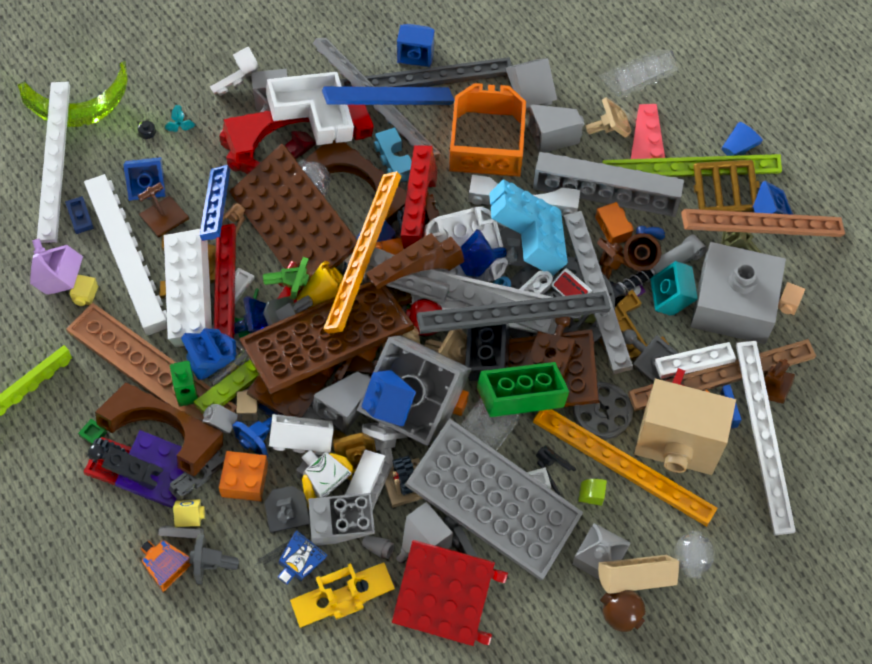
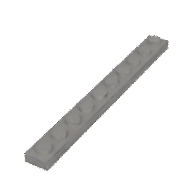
(357, 79)
(593, 278)
(464, 292)

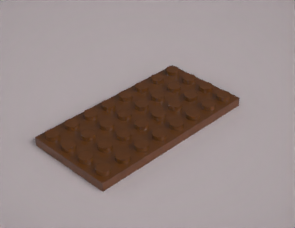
(293, 213)
(301, 347)

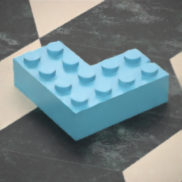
(535, 221)

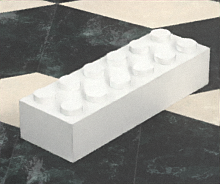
(186, 285)

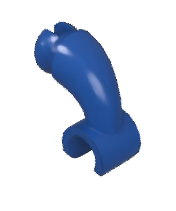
(655, 231)

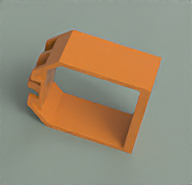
(488, 160)

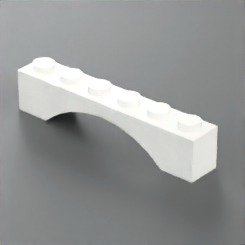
(563, 198)

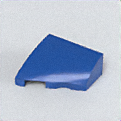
(741, 140)

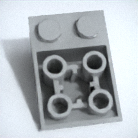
(340, 518)

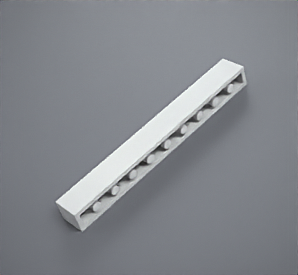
(126, 256)

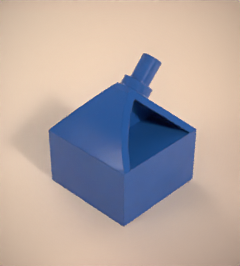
(415, 45)

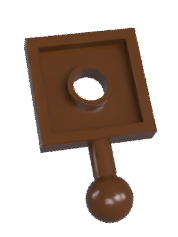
(547, 342)

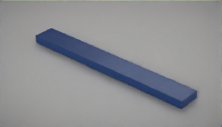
(387, 95)

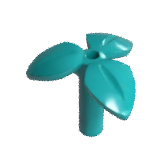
(178, 115)

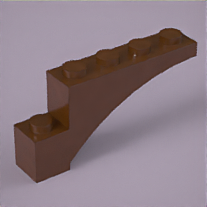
(420, 256)

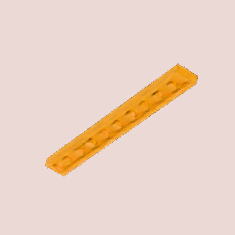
(362, 253)
(626, 466)

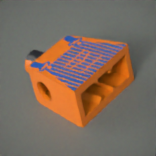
(164, 563)

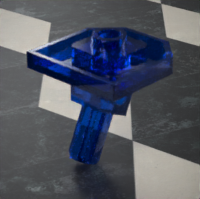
(479, 254)
(254, 318)

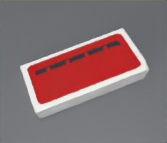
(569, 284)

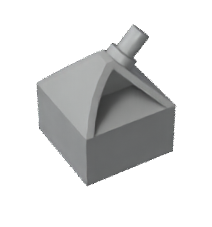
(259, 82)
(426, 527)
(598, 547)

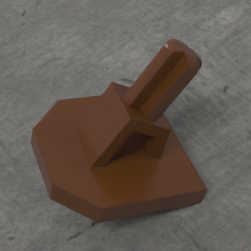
(611, 257)
(778, 381)

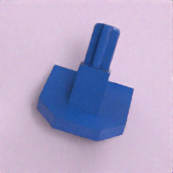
(253, 436)

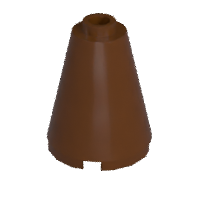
(639, 257)

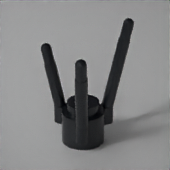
(548, 457)

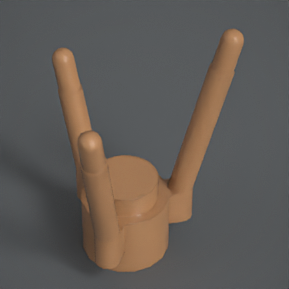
(235, 214)

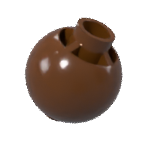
(623, 610)

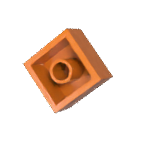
(243, 476)

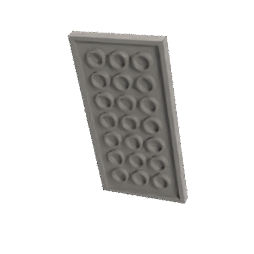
(494, 499)

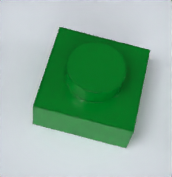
(92, 431)

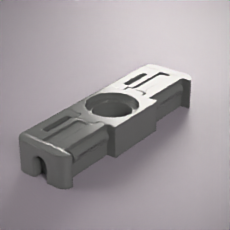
(186, 483)

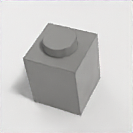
(219, 417)

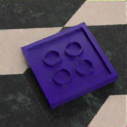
(158, 452)

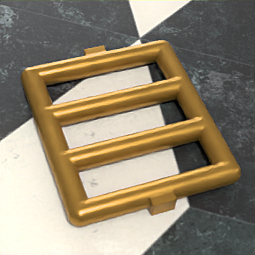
(732, 165)

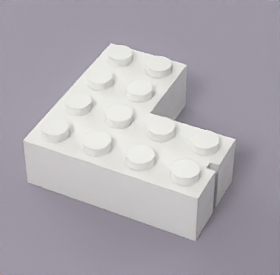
(303, 98)

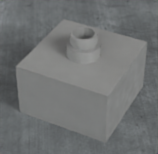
(738, 293)
(432, 376)

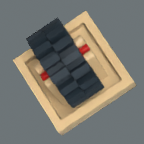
(397, 477)

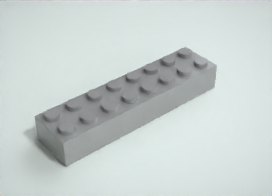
(609, 184)

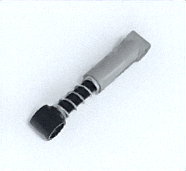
(689, 249)

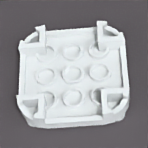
(460, 227)

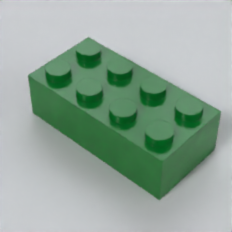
(522, 389)

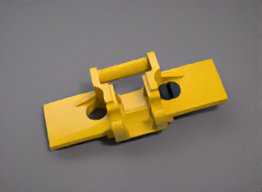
(346, 600)

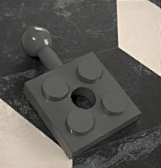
(645, 361)

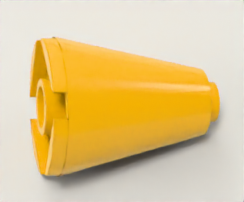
(322, 285)

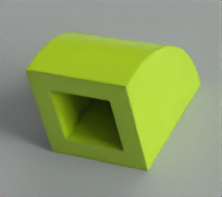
(592, 491)

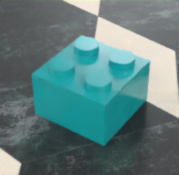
(673, 288)

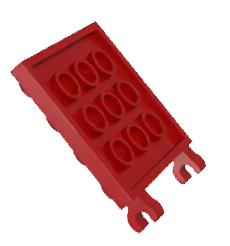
(445, 593)

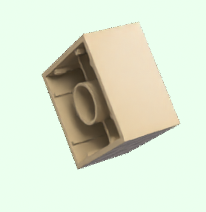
(685, 427)

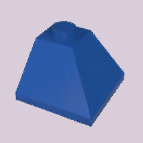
(771, 200)

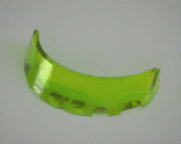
(83, 112)

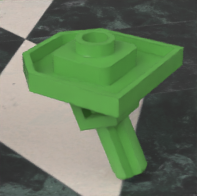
(289, 277)

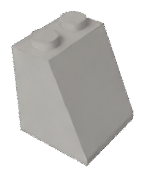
(533, 82)
(554, 127)
(341, 400)

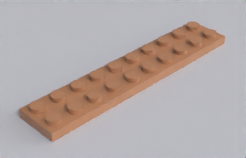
(133, 357)

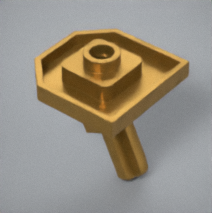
(352, 446)

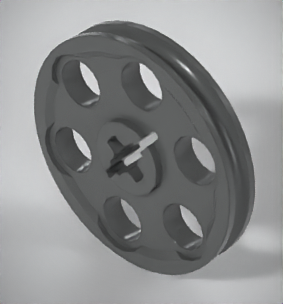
(612, 412)

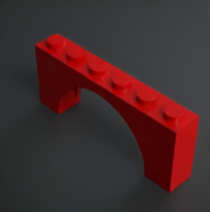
(422, 175)

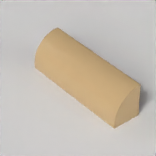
(638, 573)

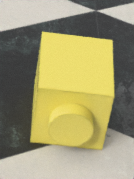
(84, 290)
(188, 513)

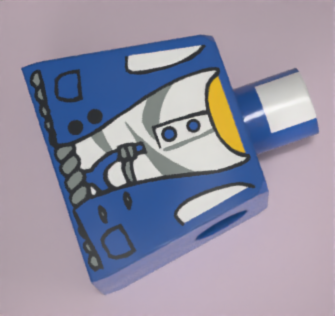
(299, 558)

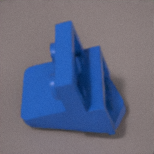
(208, 351)

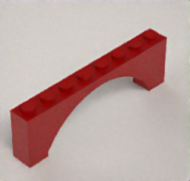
(247, 131)

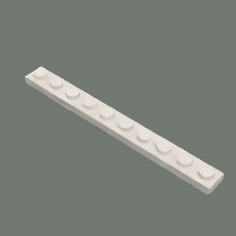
(53, 162)
(765, 438)

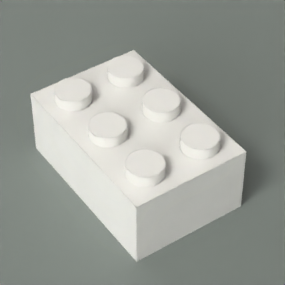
(301, 434)

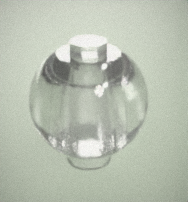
(318, 173)
(695, 554)

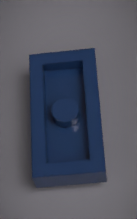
(79, 215)

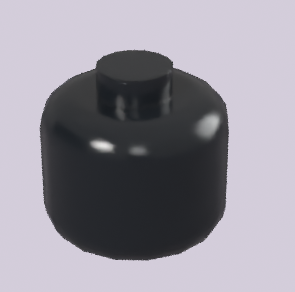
(146, 129)

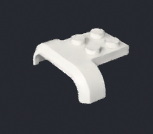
(246, 63)

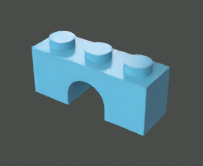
(387, 144)

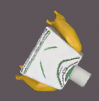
(324, 474)

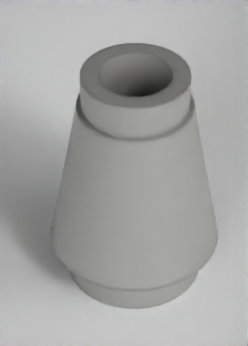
(379, 546)

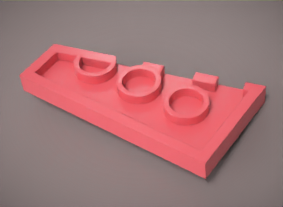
(647, 134)

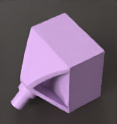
(54, 268)

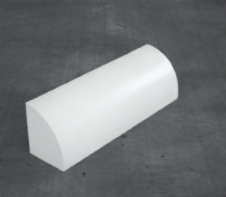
(370, 475)

